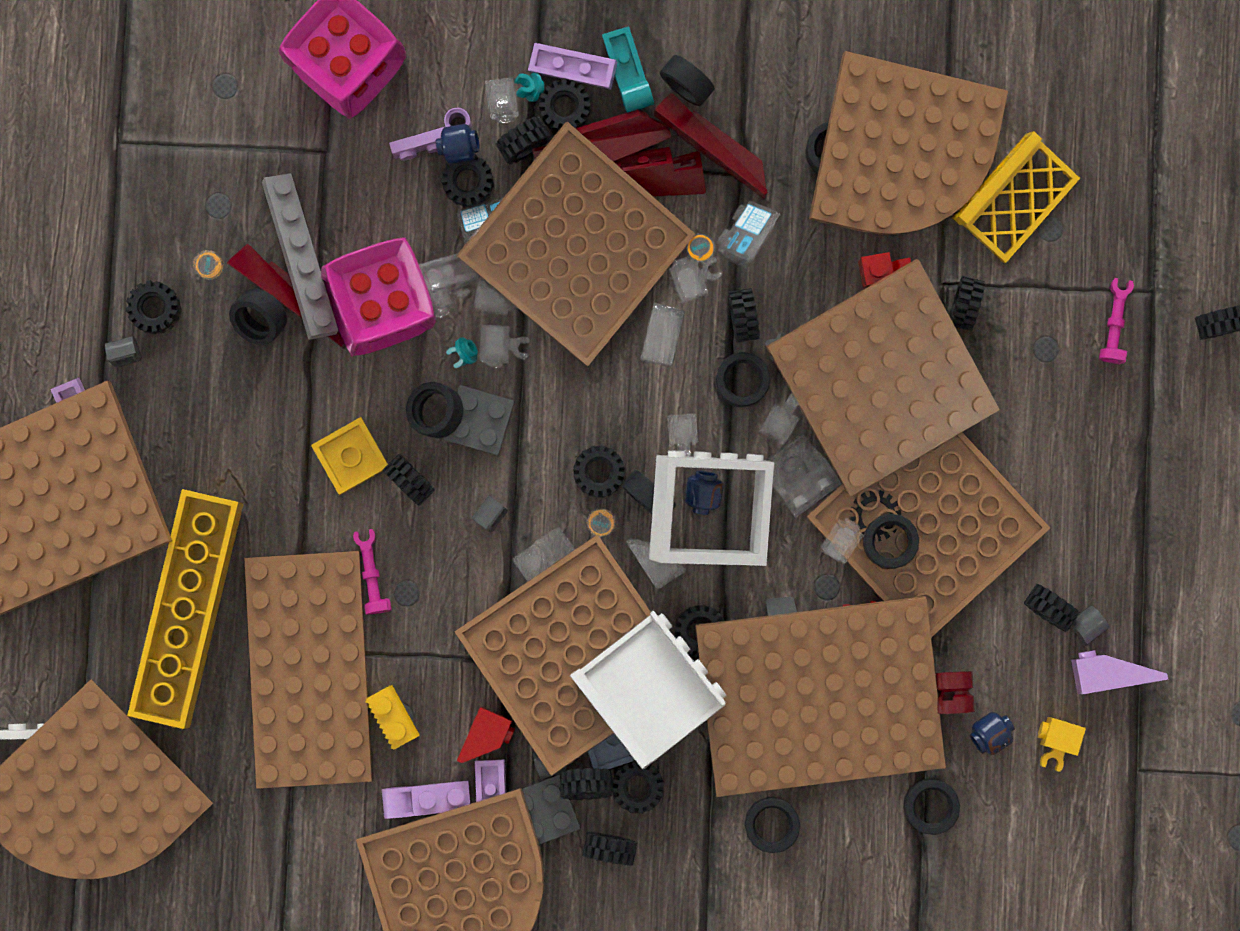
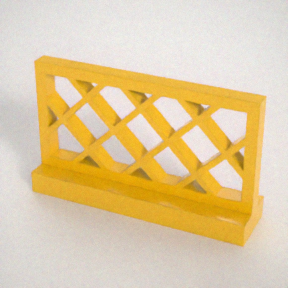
(1003, 176)

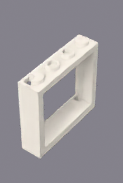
(663, 508)

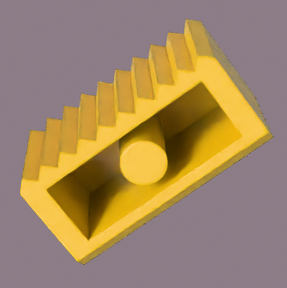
(392, 717)

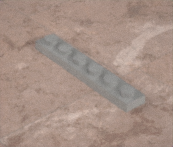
(299, 256)

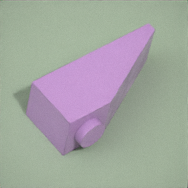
(1103, 673)

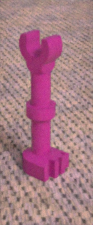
(1111, 353)
(376, 604)

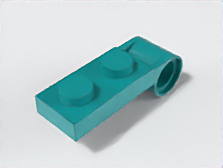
(629, 71)

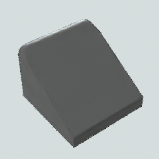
(780, 606)

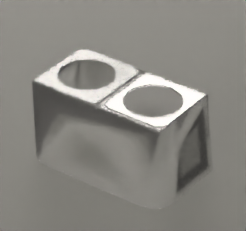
(662, 335)

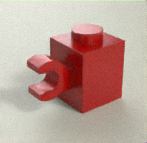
(877, 267)

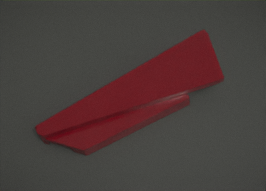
(623, 134)
(713, 143)
(665, 175)
(270, 279)

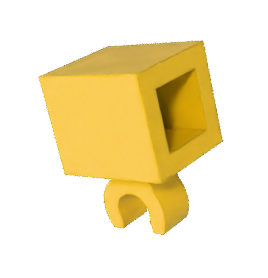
(1061, 738)

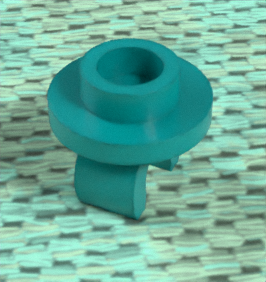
(532, 87)
(466, 350)

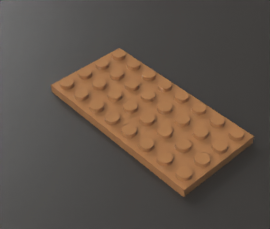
(308, 669)

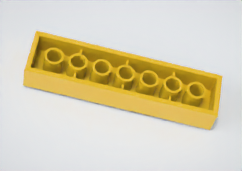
(185, 609)

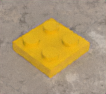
(350, 456)

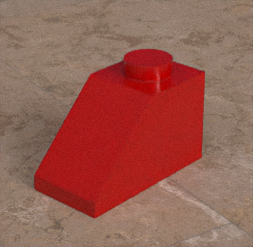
(486, 734)

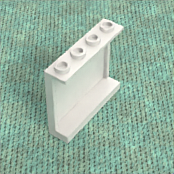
(650, 689)

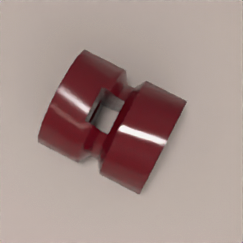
(954, 692)

